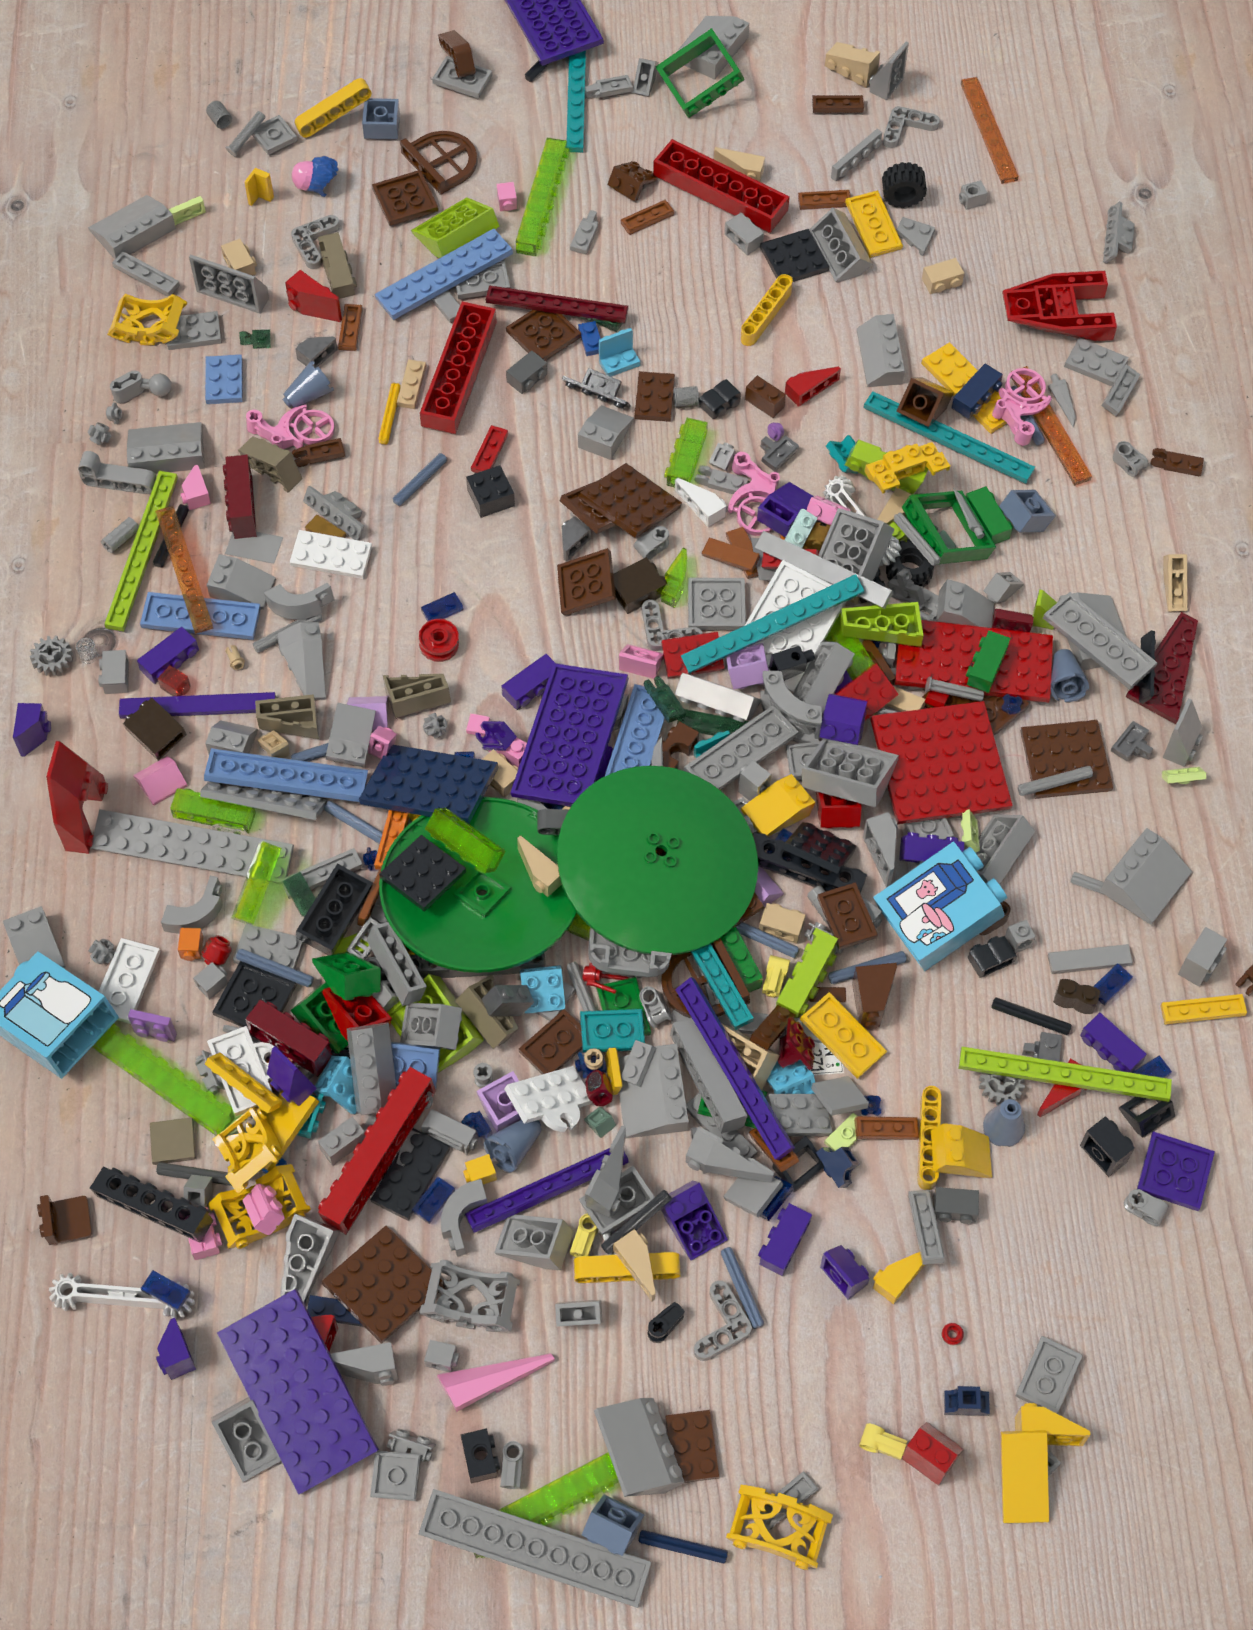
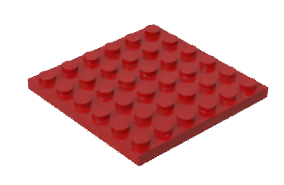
(943, 762)

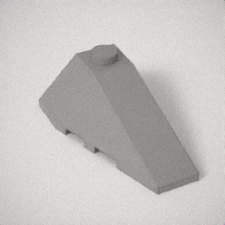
(303, 652)

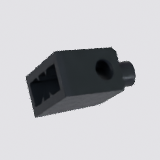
(791, 661)

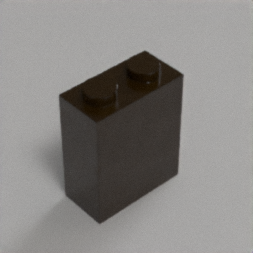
(638, 584)
(154, 728)

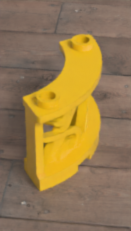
(162, 331)
(240, 1169)
(231, 1201)
(808, 1513)

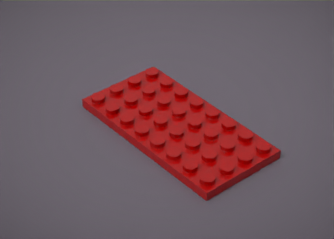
(949, 652)

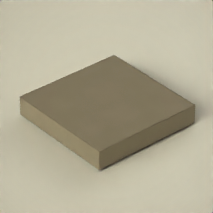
(172, 1140)

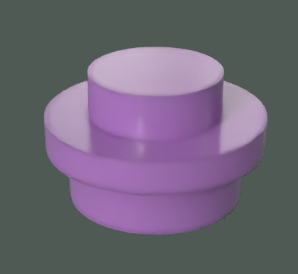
(775, 431)

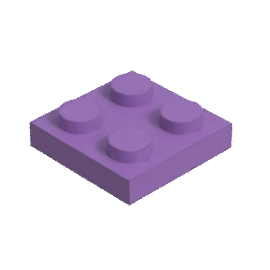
(152, 1025)

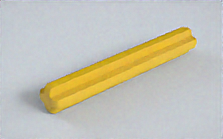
(389, 413)

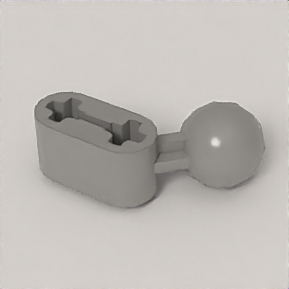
(133, 384)

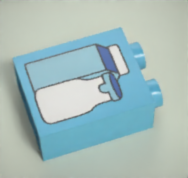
(52, 1014)

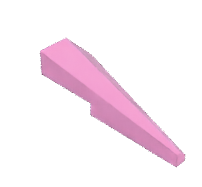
(475, 1383)

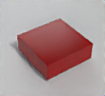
(936, 698)

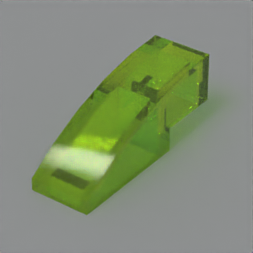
(675, 579)

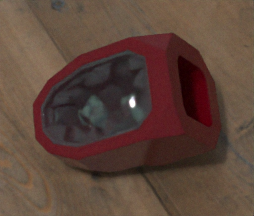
(599, 1088)

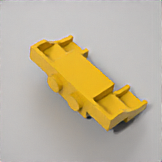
(905, 463)

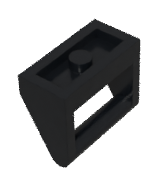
(1151, 1118)
(802, 1146)

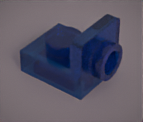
(581, 1067)
(479, 1123)

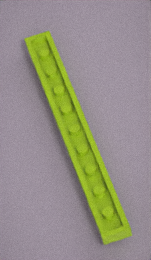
(140, 552)
(1065, 1074)

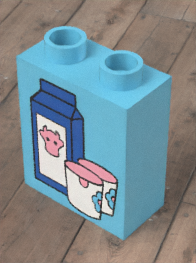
(941, 904)

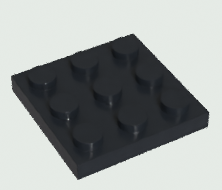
(794, 255)
(820, 847)
(422, 873)
(247, 988)

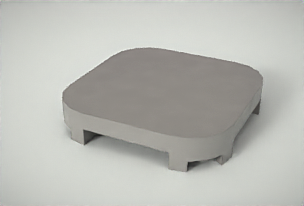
(616, 959)

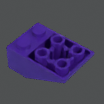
(782, 507)
(693, 1220)

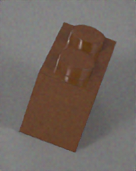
(765, 396)

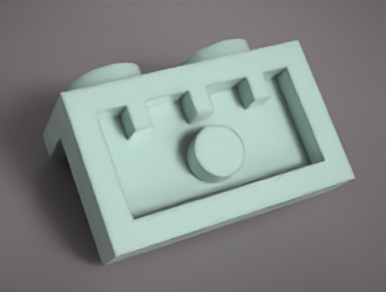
(801, 528)

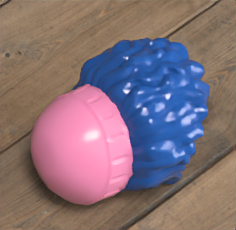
(314, 174)

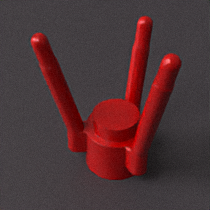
(592, 975)

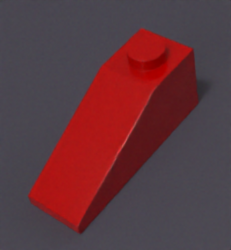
(809, 384)
(1058, 1096)

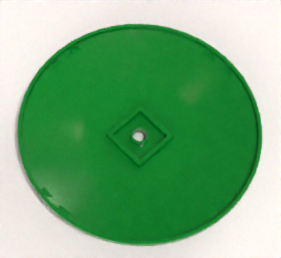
(647, 898)
(490, 929)

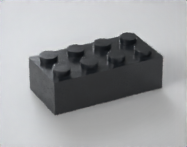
(334, 910)

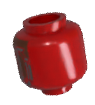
(216, 950)

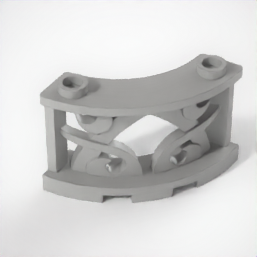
(801, 715)
(441, 1309)

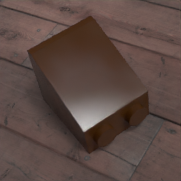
(924, 400)
(871, 992)

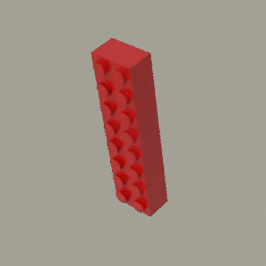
(720, 185)
(458, 367)
(376, 1151)

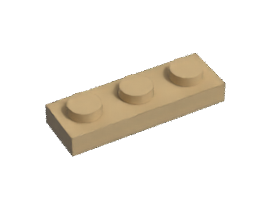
(411, 384)

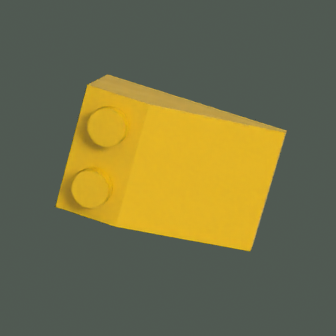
(779, 806)
(960, 1151)
(1059, 1429)

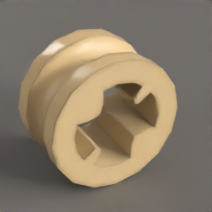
(588, 1055)

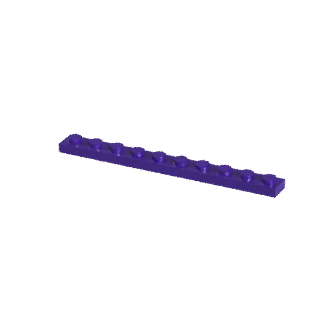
(735, 1069)

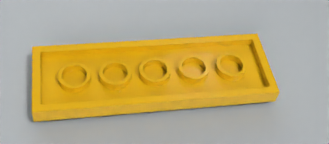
(953, 373)

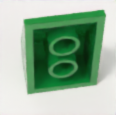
(348, 975)
(317, 1015)

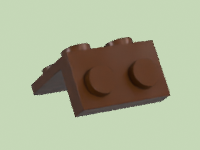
(629, 179)
(64, 1219)

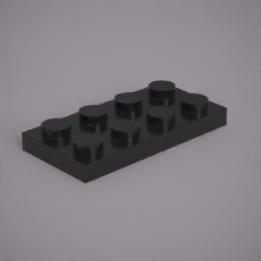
(406, 1184)

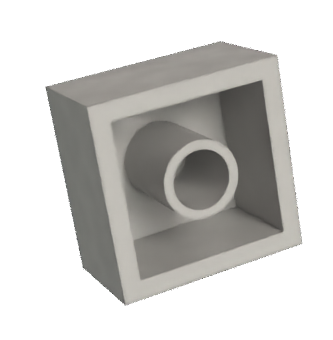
(1203, 957)

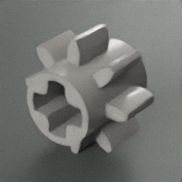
(99, 433)
(434, 725)
(101, 951)

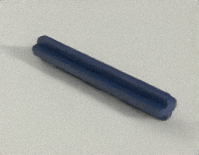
(683, 1546)

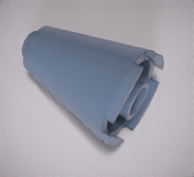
(307, 387)
(1067, 677)
(1005, 1124)
(512, 1144)

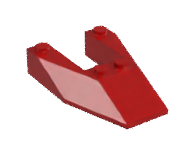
(1052, 306)
(69, 785)

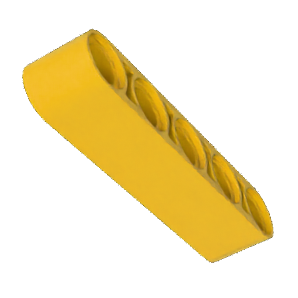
(333, 107)
(766, 310)
(925, 1127)
(611, 1269)

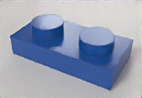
(589, 337)

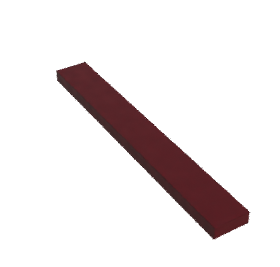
(557, 304)

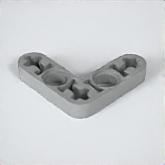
(901, 120)
(308, 237)
(661, 635)
(731, 1321)

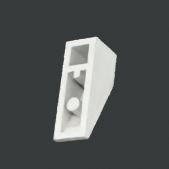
(702, 502)

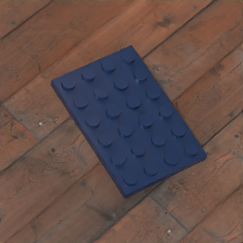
(427, 780)

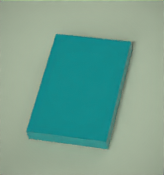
(611, 1029)

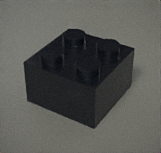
(490, 491)
(1107, 1146)

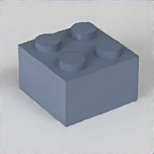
(381, 118)
(1027, 511)
(612, 1525)

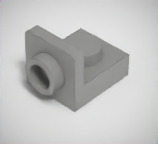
(722, 456)

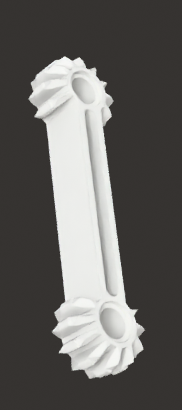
(840, 492)
(111, 1296)

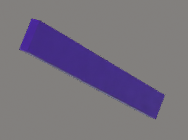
(199, 704)
(536, 1192)

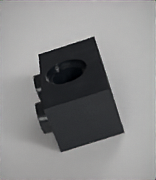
(480, 1469)

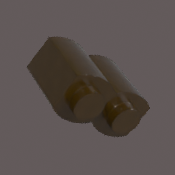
(1073, 995)

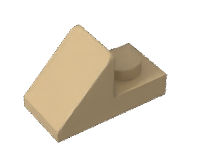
(274, 745)

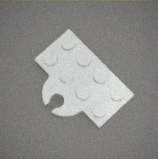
(249, 1057)
(550, 1098)

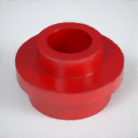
(952, 1327)

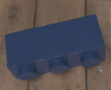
(977, 391)

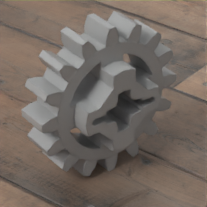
(51, 655)
(1010, 1084)

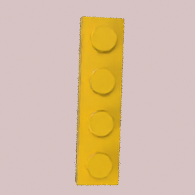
(1203, 1009)
(243, 1082)

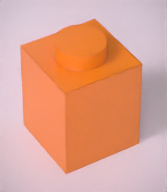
(190, 943)

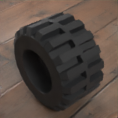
(904, 185)
(910, 553)

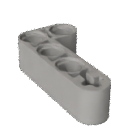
(114, 476)

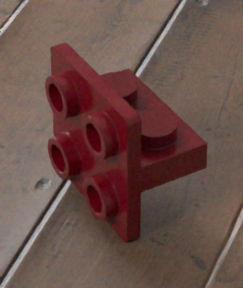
(1012, 620)
(796, 1046)

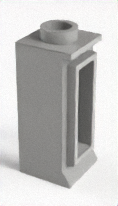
(450, 1132)

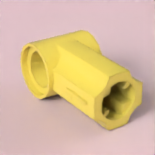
(776, 971)
(583, 1238)
(877, 1440)

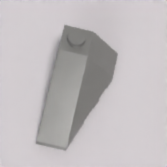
(712, 1156)
(604, 1187)
(306, 1253)

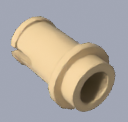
(236, 660)

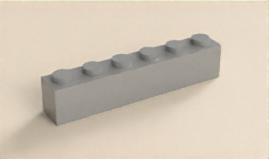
(708, 1076)

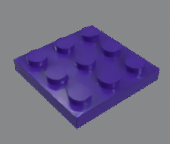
(1175, 1171)

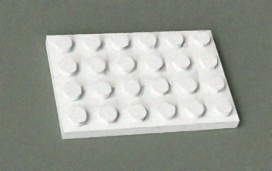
(785, 588)

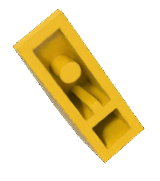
(897, 1277)

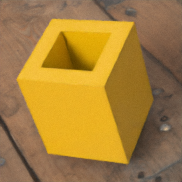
(480, 1168)

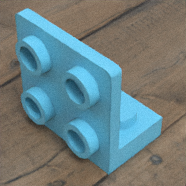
(617, 353)
(545, 988)
(791, 1079)
(338, 1083)

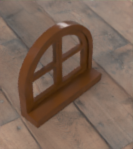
(411, 153)
(671, 994)

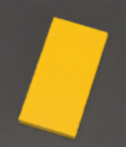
(873, 224)
(843, 1035)
(286, 1124)
(1024, 1476)

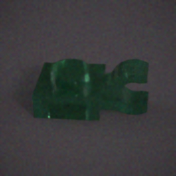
(258, 338)

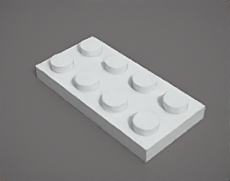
(331, 554)
(128, 976)

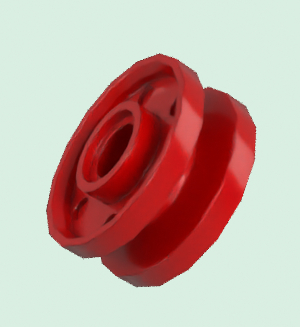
(435, 630)

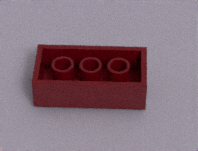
(239, 496)
(290, 1037)

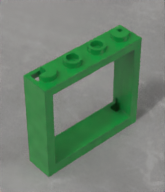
(686, 55)
(915, 511)

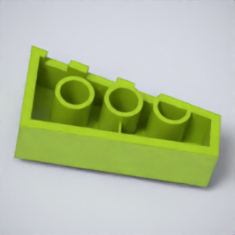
(866, 453)
(894, 624)
(809, 973)

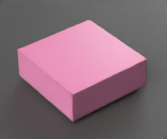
(474, 724)

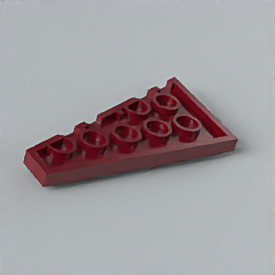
(1171, 669)

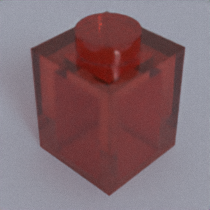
(174, 682)

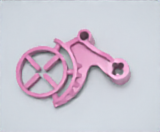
(1013, 406)
(281, 435)
(761, 485)

